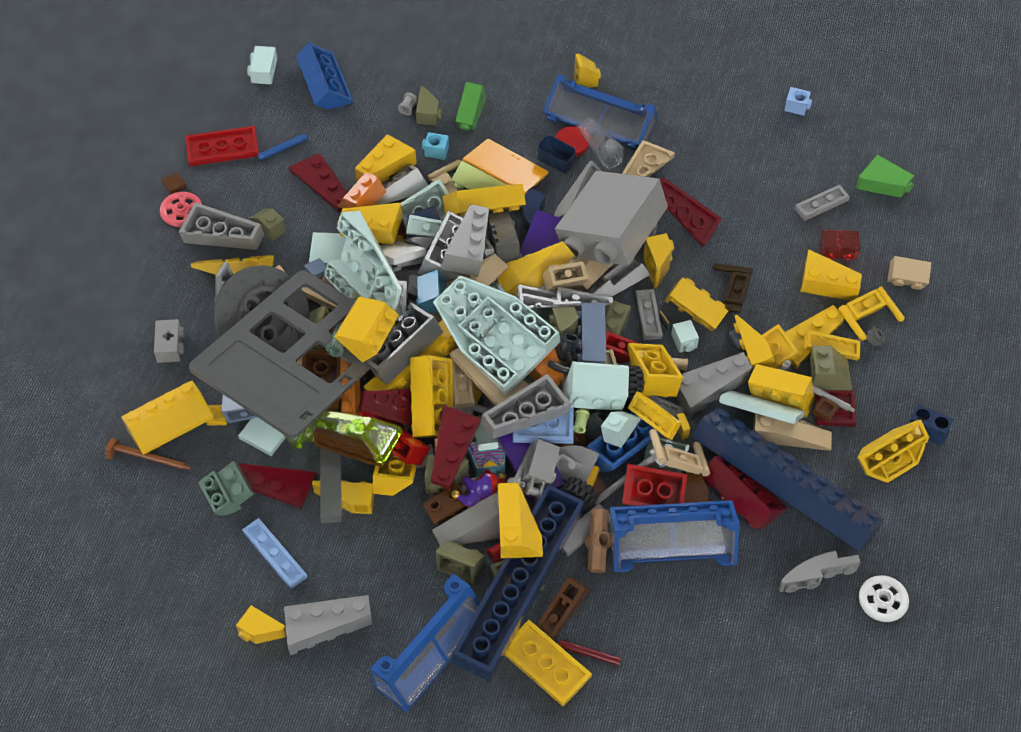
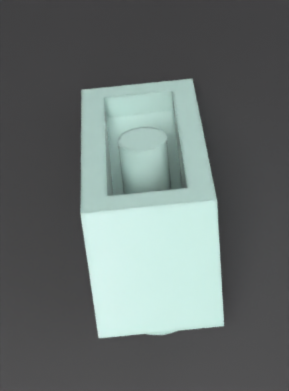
(618, 427)

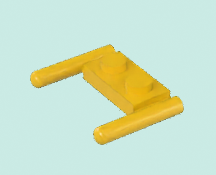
(866, 305)

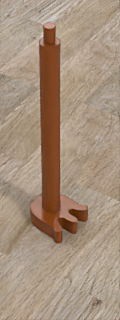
(113, 446)

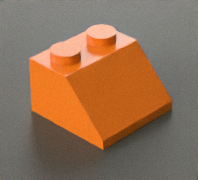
(364, 193)

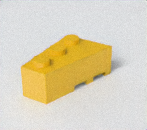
(386, 159)
(829, 278)
(697, 303)
(782, 387)

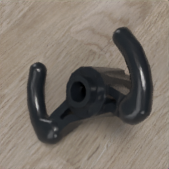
(566, 352)

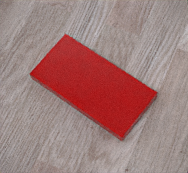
(221, 146)

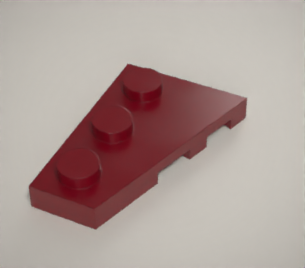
(388, 404)

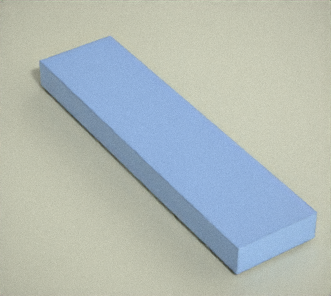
(274, 553)

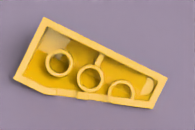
(236, 265)
(529, 269)
(393, 477)

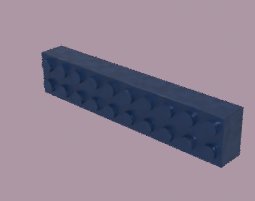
(788, 478)
(516, 588)

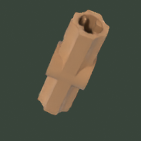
(598, 540)

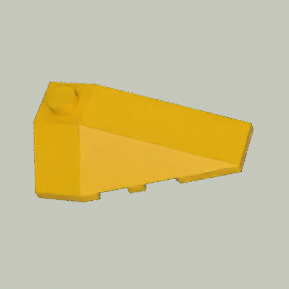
(517, 525)

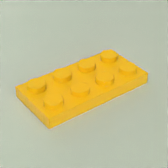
(547, 663)

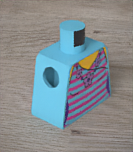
(488, 459)

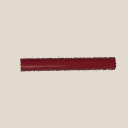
(590, 652)

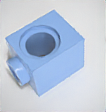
(798, 101)

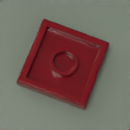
(842, 417)

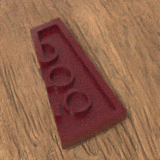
(321, 179)
(690, 213)
(453, 442)
(280, 484)

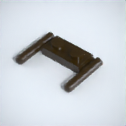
(737, 286)

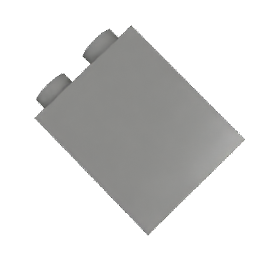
(612, 217)

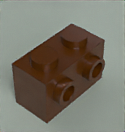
(443, 506)

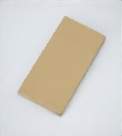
(481, 380)

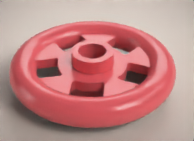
(167, 205)

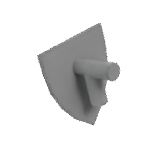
(576, 462)

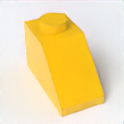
(586, 72)
(259, 627)

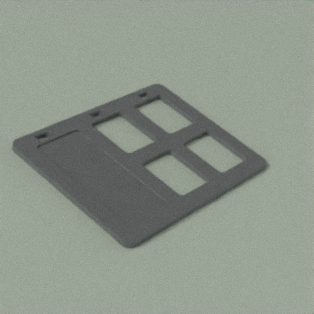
(271, 381)

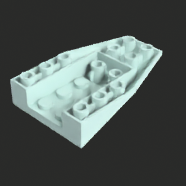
(363, 265)
(495, 331)

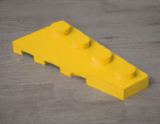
(824, 322)

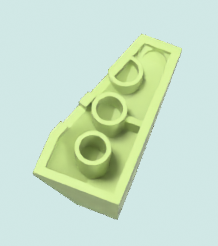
(473, 178)

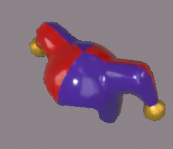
(480, 488)

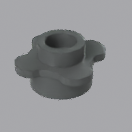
(875, 336)

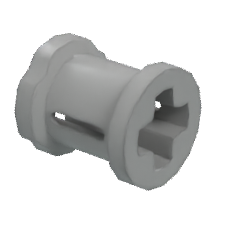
(408, 104)

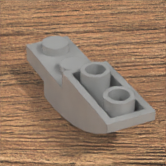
(812, 571)

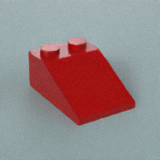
(653, 486)

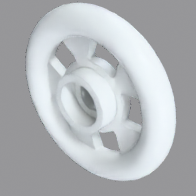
(871, 608)

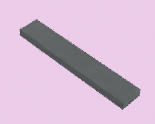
(330, 487)

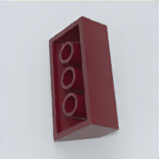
(748, 496)

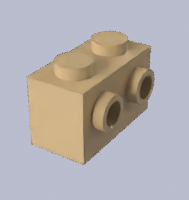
(909, 272)
(566, 276)

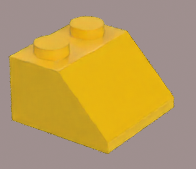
(657, 257)

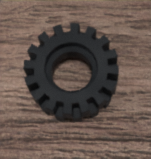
(635, 381)
(582, 491)

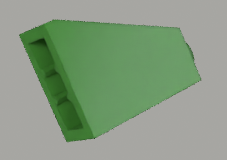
(471, 106)
(885, 178)

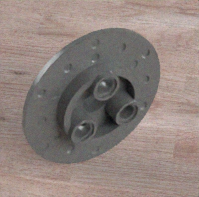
(254, 286)

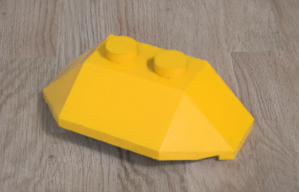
(894, 452)

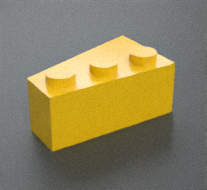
(382, 220)

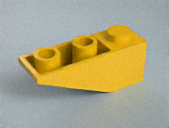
(755, 344)
(355, 496)

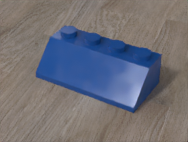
(323, 77)
(613, 456)

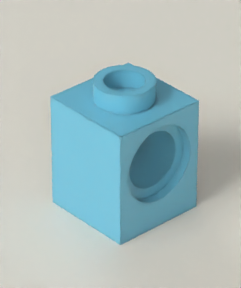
(436, 146)

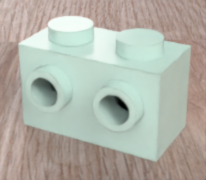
(262, 65)

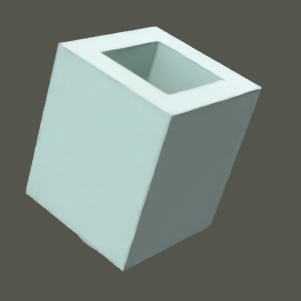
(685, 336)

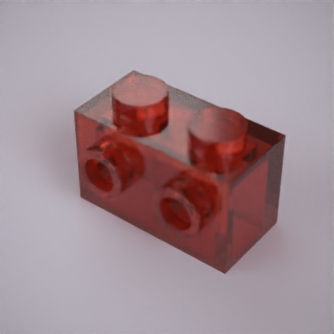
(839, 244)

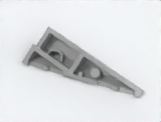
(618, 279)
(562, 297)

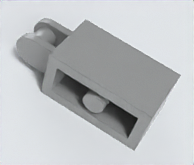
(540, 467)

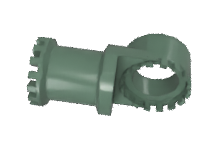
(335, 347)

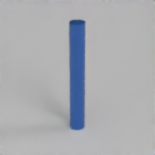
(281, 147)

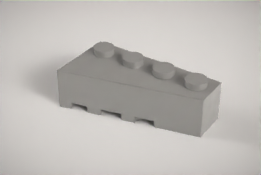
(711, 381)
(526, 408)
(324, 621)

